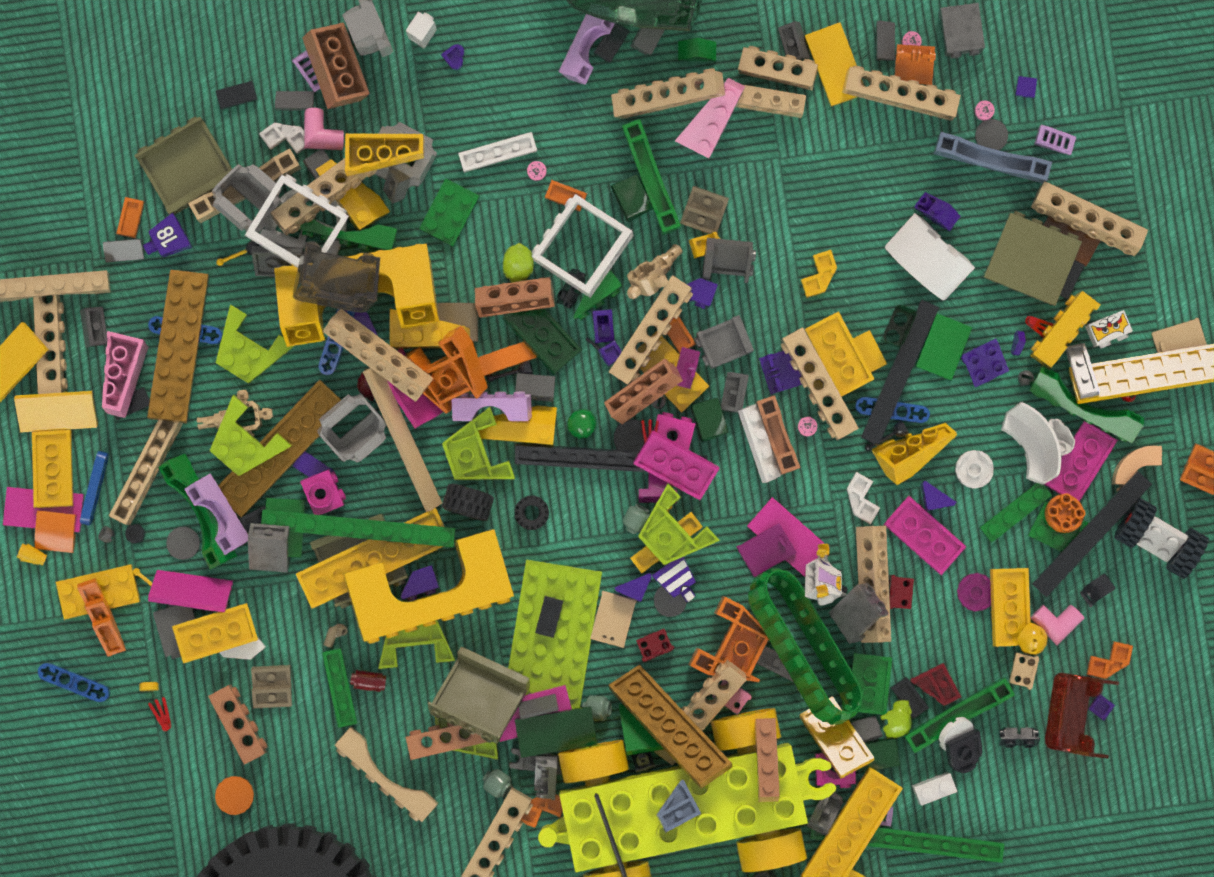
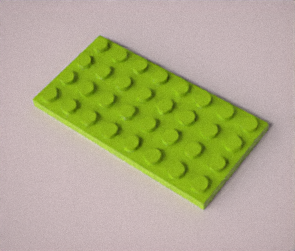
(563, 658)

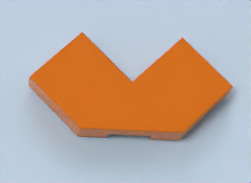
(1119, 658)
(539, 804)

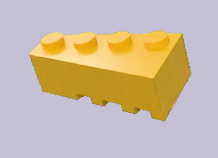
(379, 151)
(1064, 329)
(418, 336)

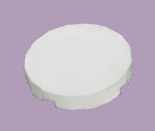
(974, 469)
(954, 730)

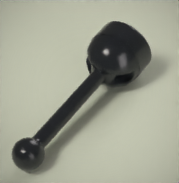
(524, 368)
(898, 430)

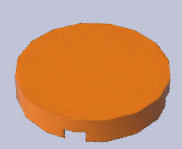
(234, 795)

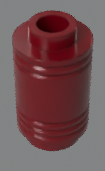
(368, 681)

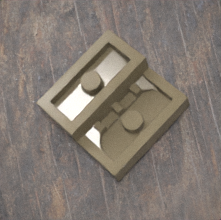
(704, 210)
(460, 314)
(271, 686)

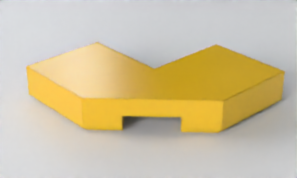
(826, 268)

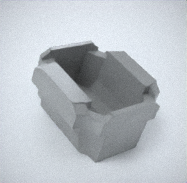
(367, 29)
(421, 167)
(254, 186)
(361, 438)

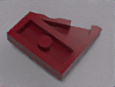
(938, 684)

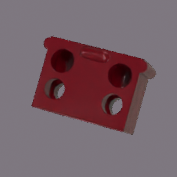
(899, 592)
(654, 646)

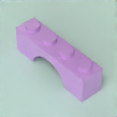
(576, 63)
(515, 406)
(230, 530)

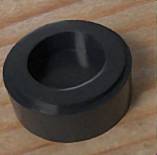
(135, 533)

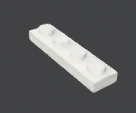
(497, 152)
(759, 443)

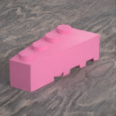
(708, 125)
(122, 370)

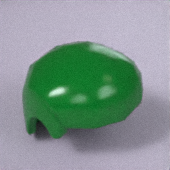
(582, 423)

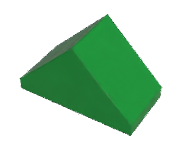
(696, 50)

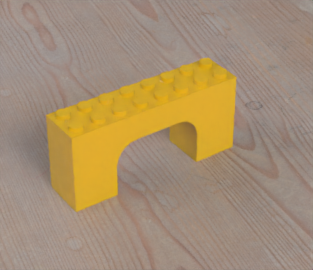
(402, 273)
(482, 583)

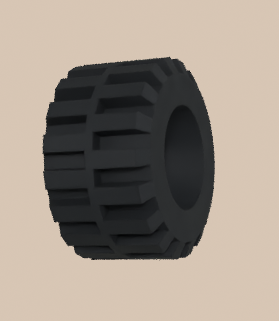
(467, 502)

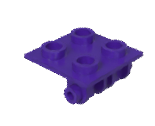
(985, 362)
(779, 372)

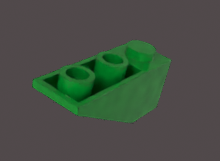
(608, 287)

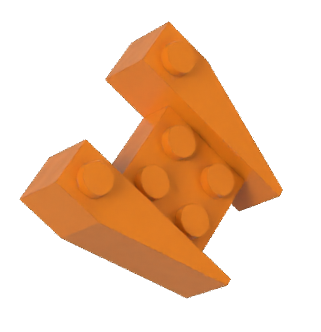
(454, 373)
(740, 645)

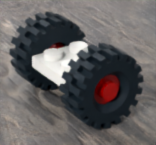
(1161, 539)

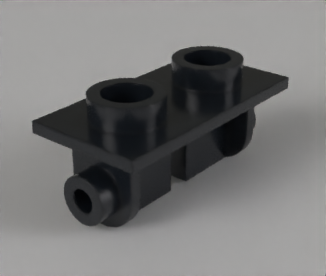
(566, 295)
(1027, 738)
(643, 761)

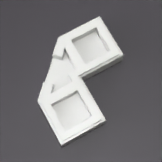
(278, 133)
(856, 491)
(244, 651)

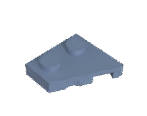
(678, 808)

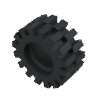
(531, 524)

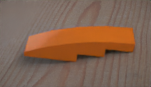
(505, 358)
(101, 617)

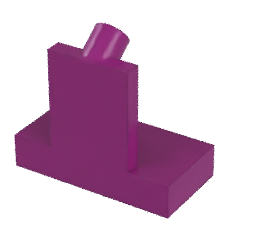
(687, 366)
(655, 489)

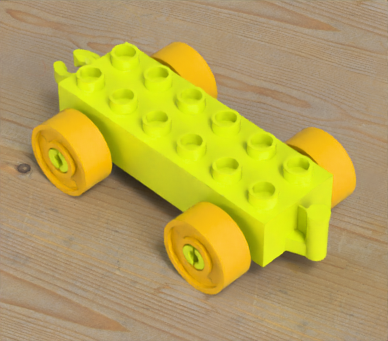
(726, 805)

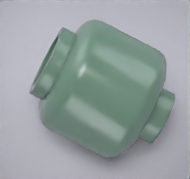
(635, 518)
(600, 707)
(497, 783)

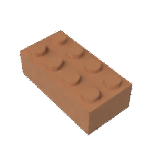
(335, 65)

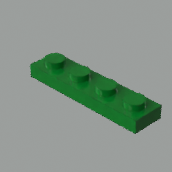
(1015, 511)
(339, 688)

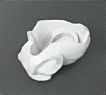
(1063, 435)

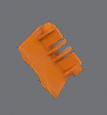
(915, 63)

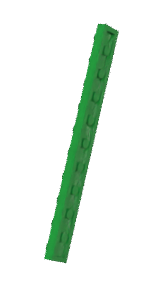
(361, 528)
(933, 844)

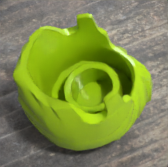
(518, 263)
(898, 720)

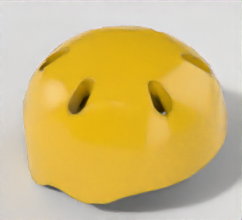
(1032, 639)

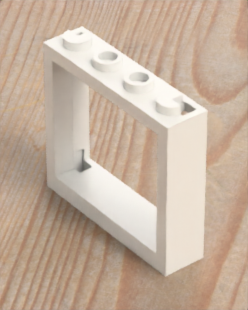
(306, 192)
(605, 265)

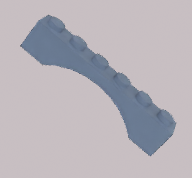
(1008, 163)

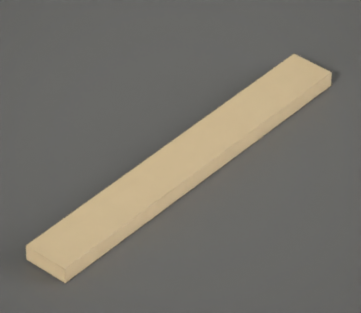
(403, 439)

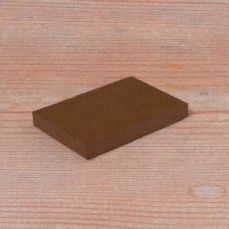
(1087, 246)

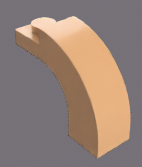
(1133, 461)

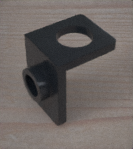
(1097, 589)

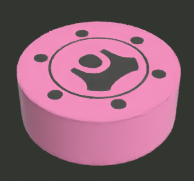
(911, 38)
(984, 110)
(536, 171)
(807, 426)

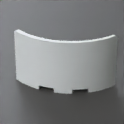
(928, 257)
(1038, 440)

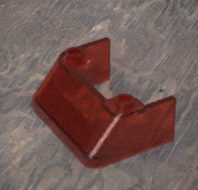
(1069, 713)

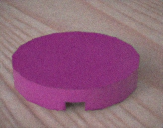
(974, 592)

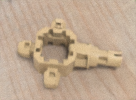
(650, 276)
(215, 421)

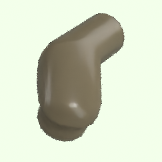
(335, 632)

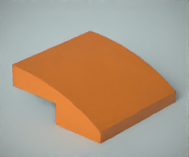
(1200, 469)
(55, 531)

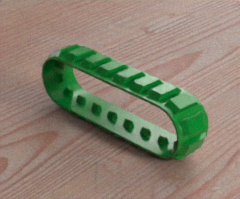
(819, 640)

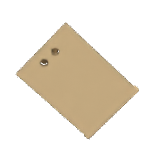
(1179, 337)
(613, 619)

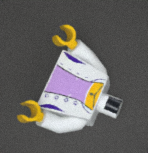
(822, 579)

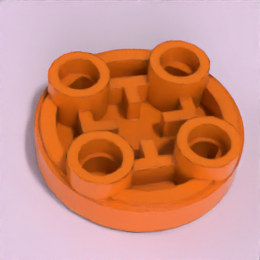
(1064, 513)

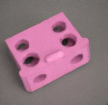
(740, 696)

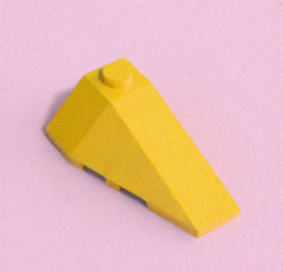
(361, 203)
(537, 430)
(908, 455)

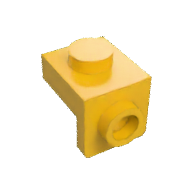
(699, 244)

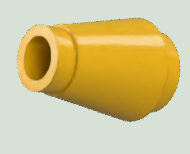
(31, 555)

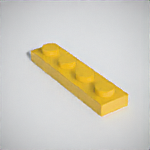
(645, 558)

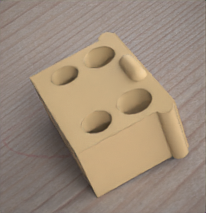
(1024, 670)

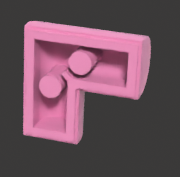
(316, 136)
(1057, 627)

